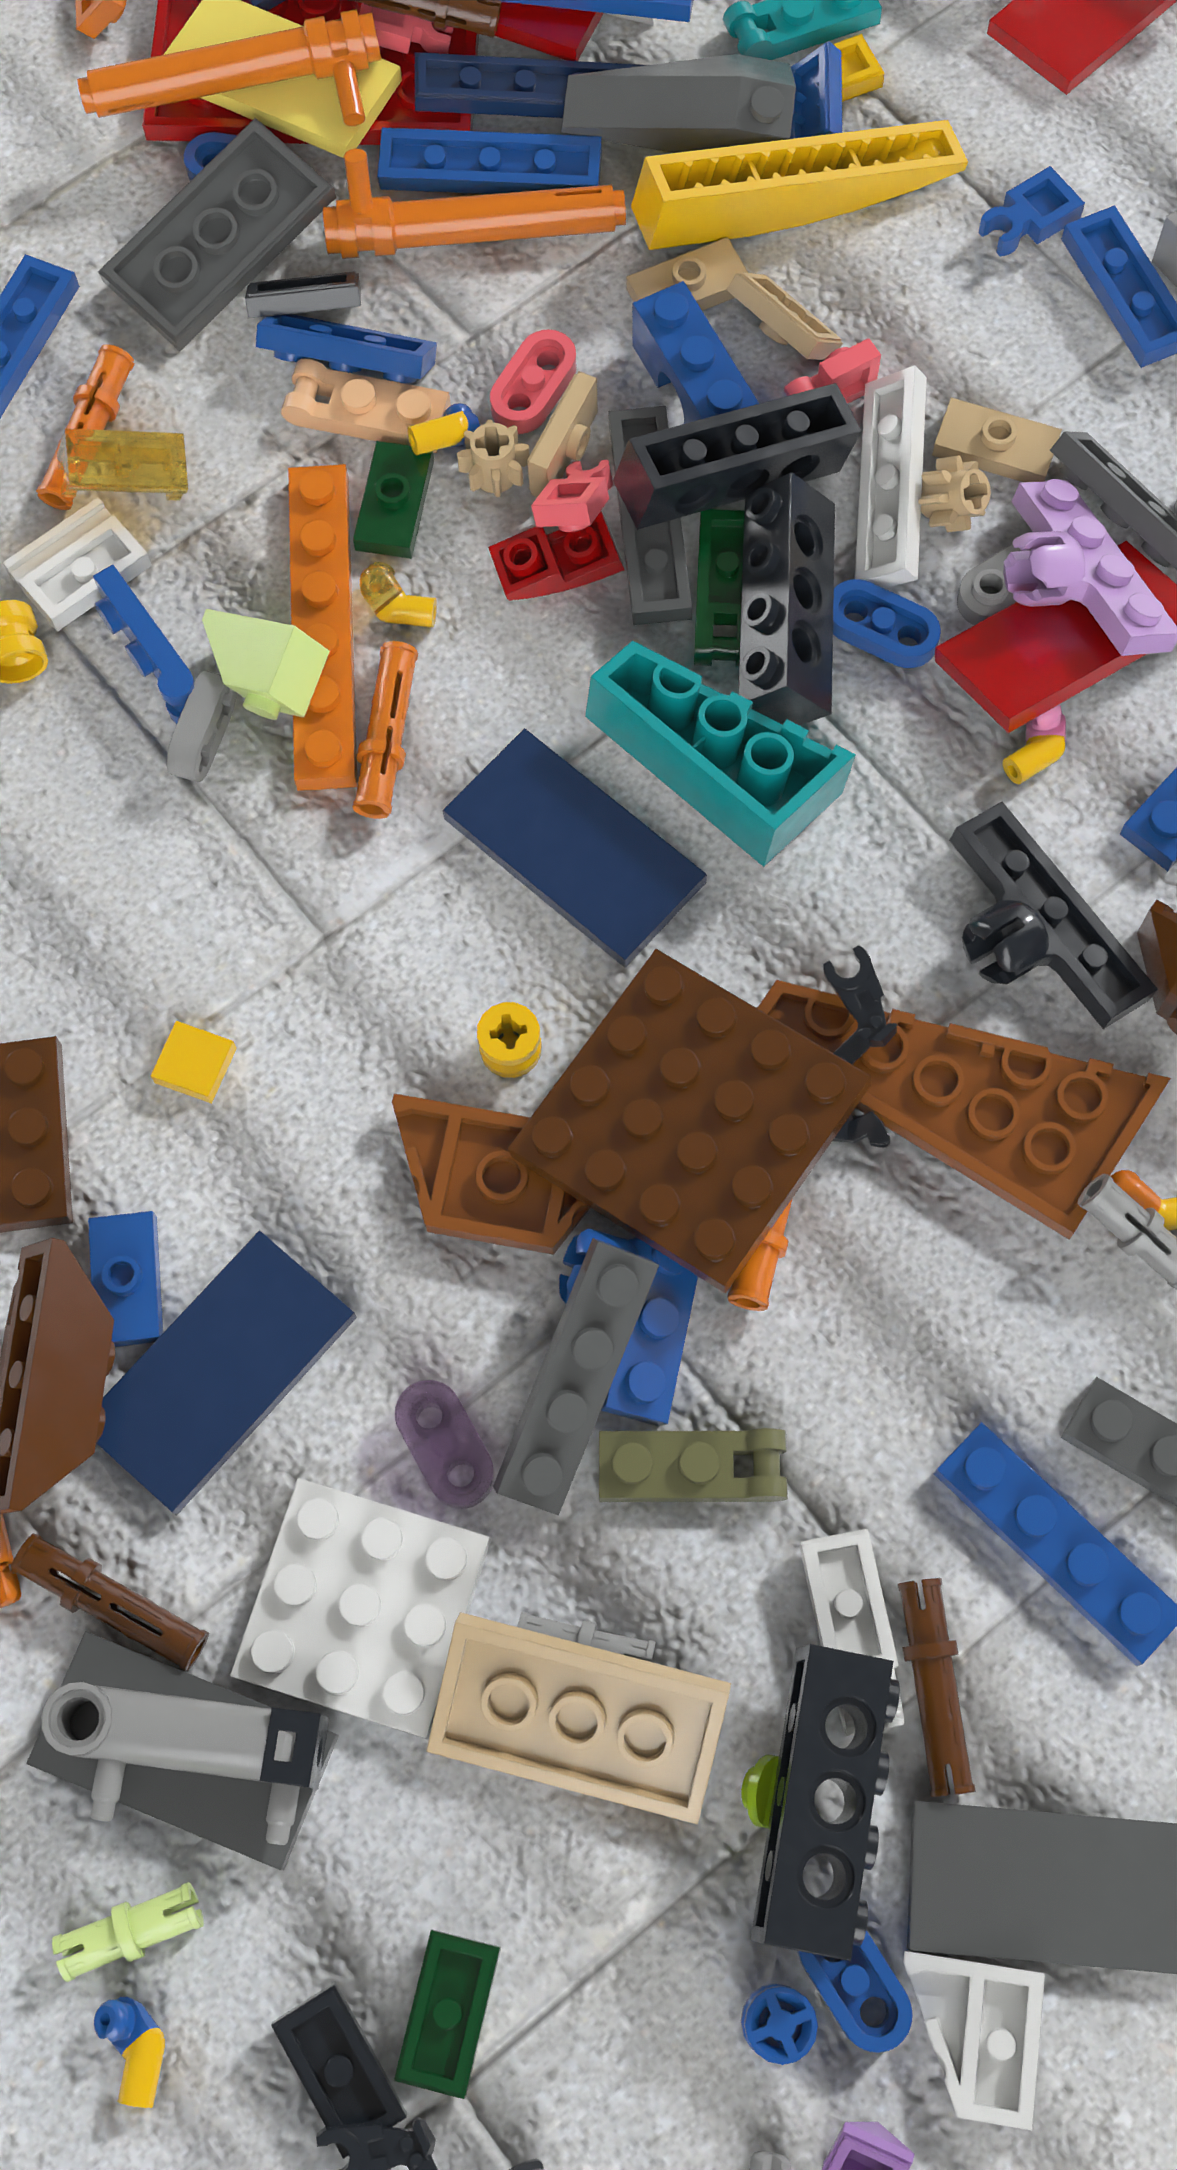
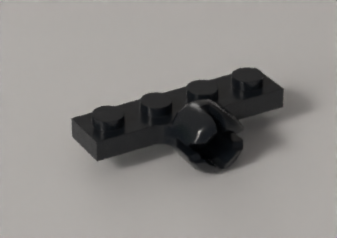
(1042, 921)

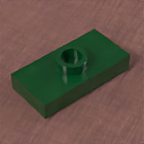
(393, 500)
(447, 2014)

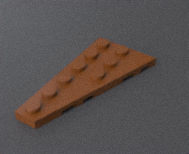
(988, 1103)

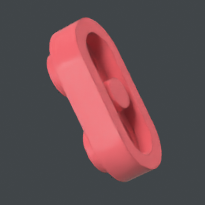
(528, 385)

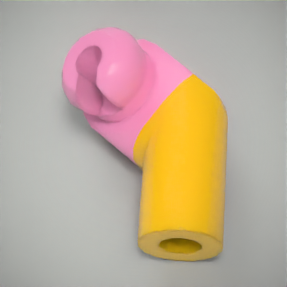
(1043, 746)

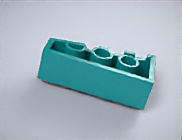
(715, 751)

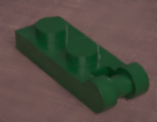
(719, 585)

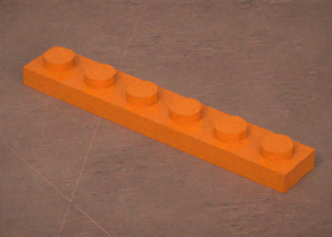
(323, 611)

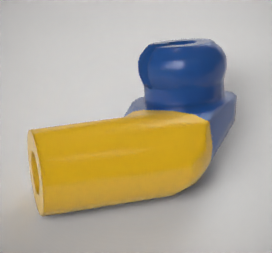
(443, 431)
(139, 2043)

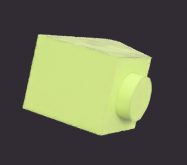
(265, 662)

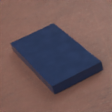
(575, 847)
(219, 1371)

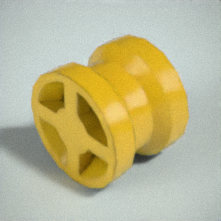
(511, 1054)

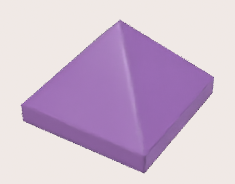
(867, 2148)

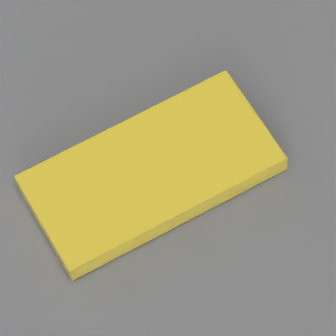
(296, 106)

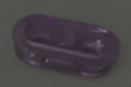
(446, 1445)

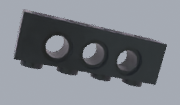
(733, 453)
(787, 601)
(784, 1908)

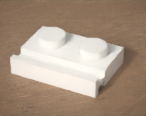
(61, 563)

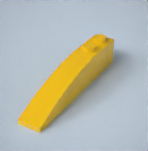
(787, 181)

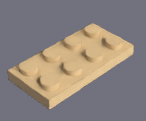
(578, 1717)

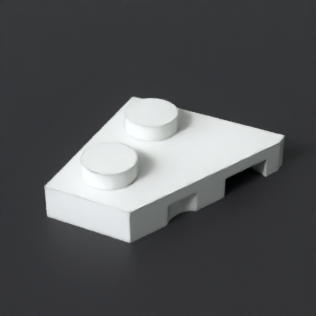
(984, 2034)

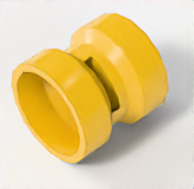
(20, 651)

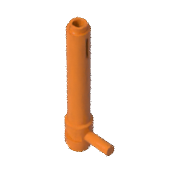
(317, 48)
(385, 226)

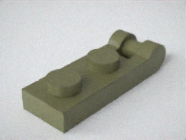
(690, 1466)

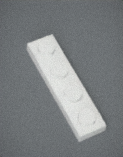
(891, 479)

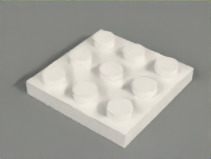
(360, 1607)

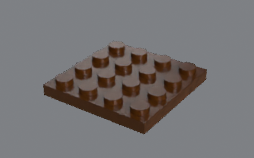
(690, 1119)

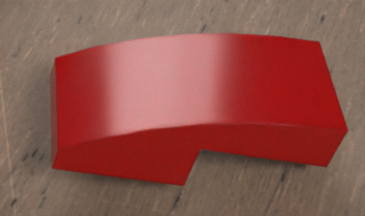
(551, 563)

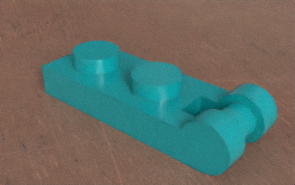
(796, 24)

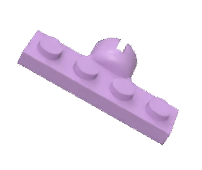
(1082, 563)

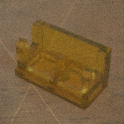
(123, 462)

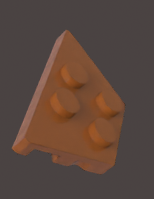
(473, 1184)

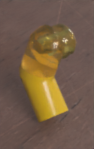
(390, 601)

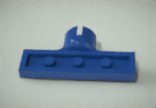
(653, 1355)

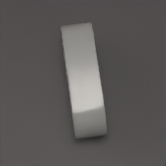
(200, 727)

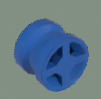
(794, 2030)

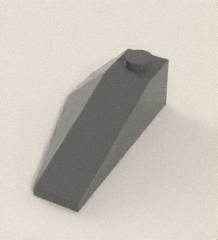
(684, 103)

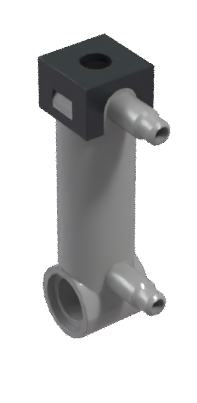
(193, 1737)

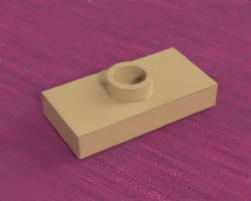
(704, 271)
(783, 316)
(565, 433)
(996, 441)

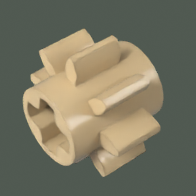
(493, 458)
(954, 494)

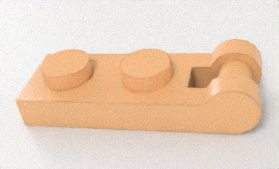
(359, 404)

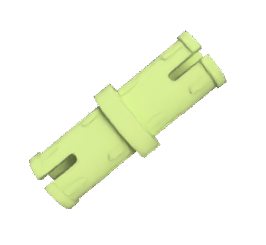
(127, 1932)

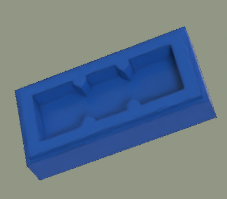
(818, 93)
(128, 1274)

